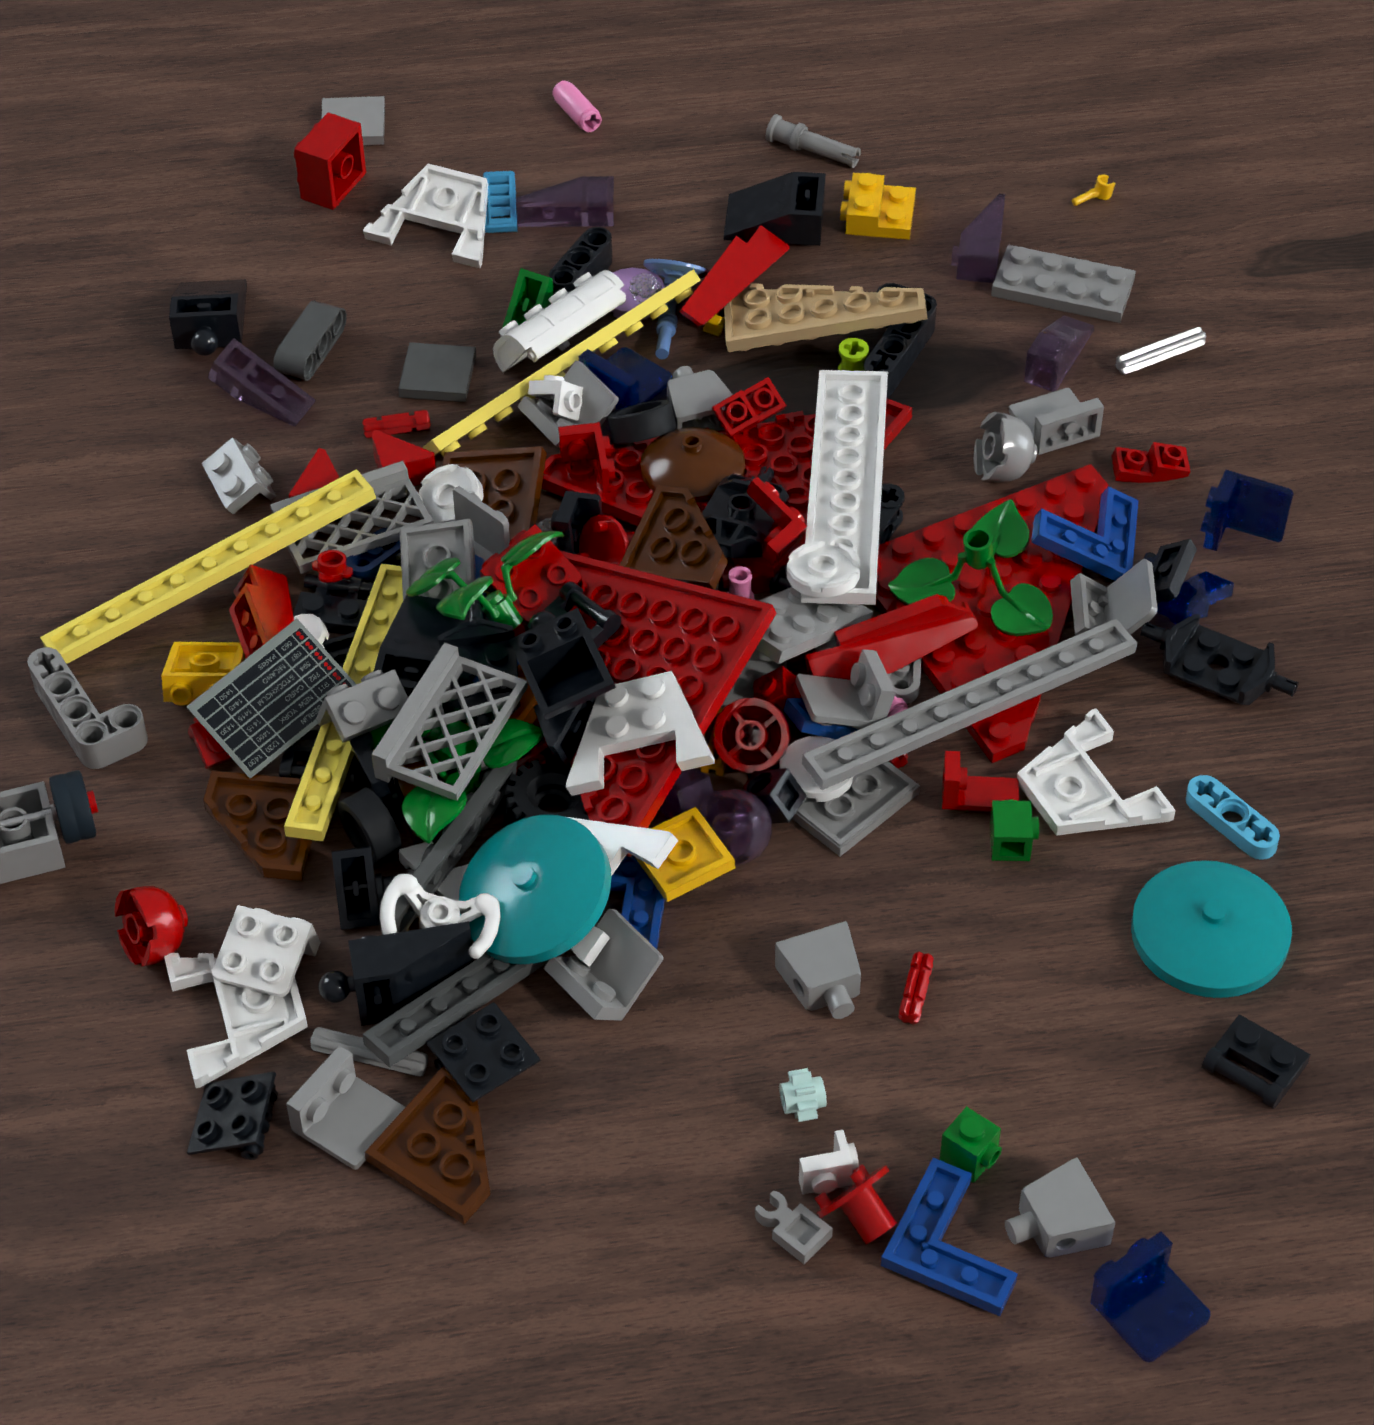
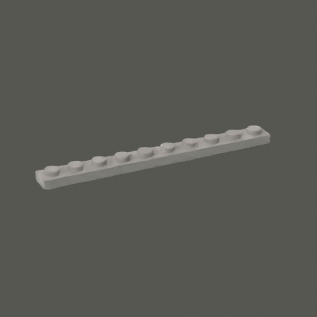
(968, 704)

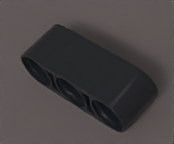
(588, 254)

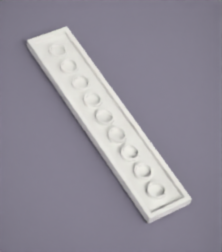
(848, 472)

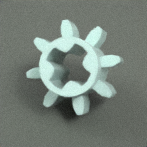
(802, 1095)

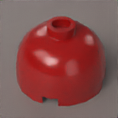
(751, 735)
(151, 924)

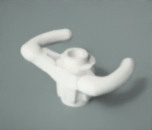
(441, 910)

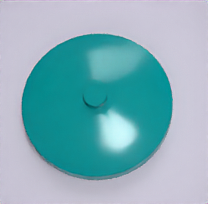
(548, 886)
(1211, 929)

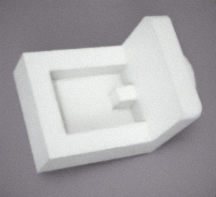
(565, 395)
(828, 1170)

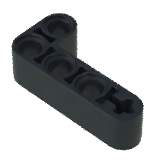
(901, 344)

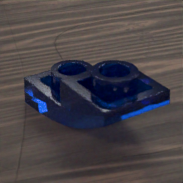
(1196, 596)

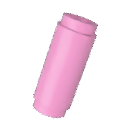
(577, 106)

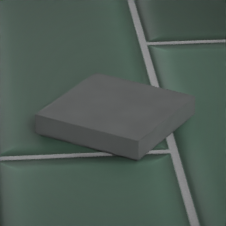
(437, 372)

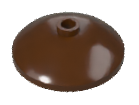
(691, 460)

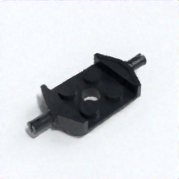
(740, 530)
(488, 645)
(1192, 647)

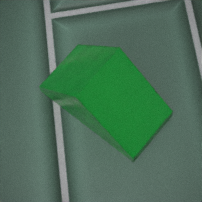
(528, 292)

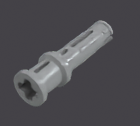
(800, 138)

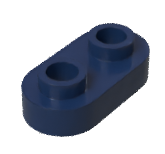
(369, 562)

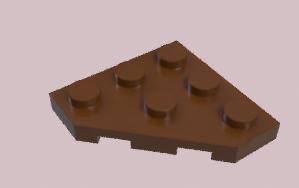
(509, 481)
(676, 541)
(255, 818)
(437, 1149)

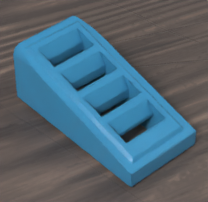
(501, 202)

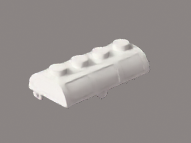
(560, 320)

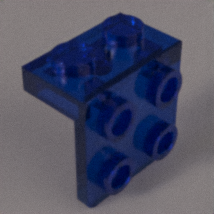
(628, 375)
(1247, 507)
(1147, 1299)

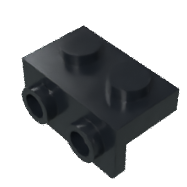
(572, 516)

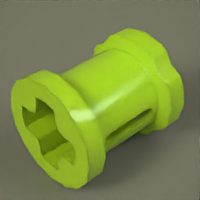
(853, 354)

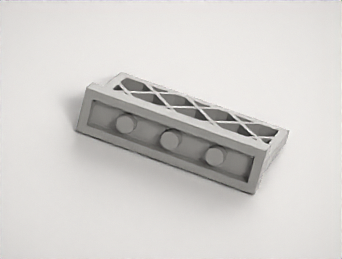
(388, 485)
(418, 716)

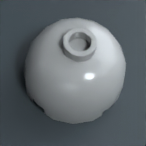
(1005, 448)

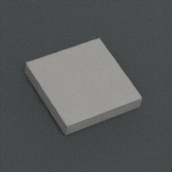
(365, 110)

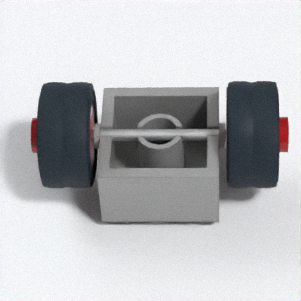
(28, 824)

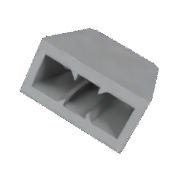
(694, 396)
(821, 968)
(1062, 1213)

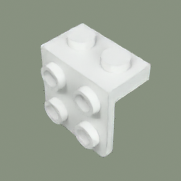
(264, 950)

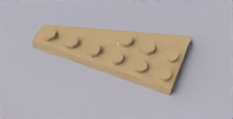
(807, 312)

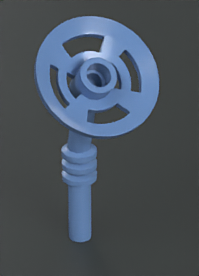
(667, 322)

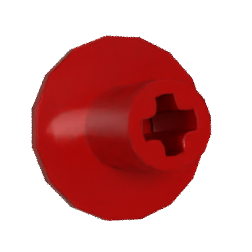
(604, 539)
(861, 1204)

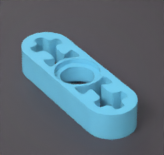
(1236, 832)

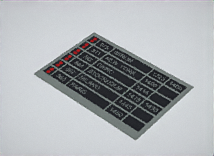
(270, 698)

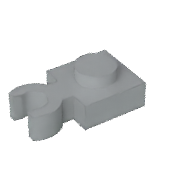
(796, 1230)

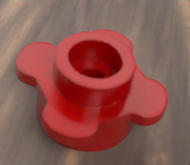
(332, 566)

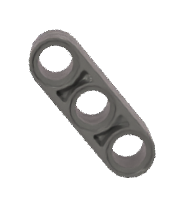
(310, 340)

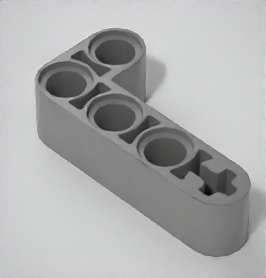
(93, 736)

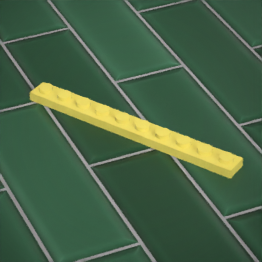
(602, 340)
(209, 567)
(330, 757)

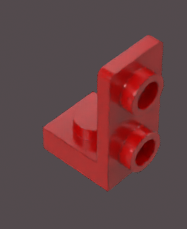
(586, 443)
(789, 519)
(973, 792)

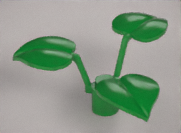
(997, 533)
(496, 606)
(431, 812)

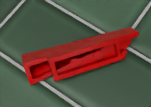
(733, 273)
(260, 607)
(897, 637)

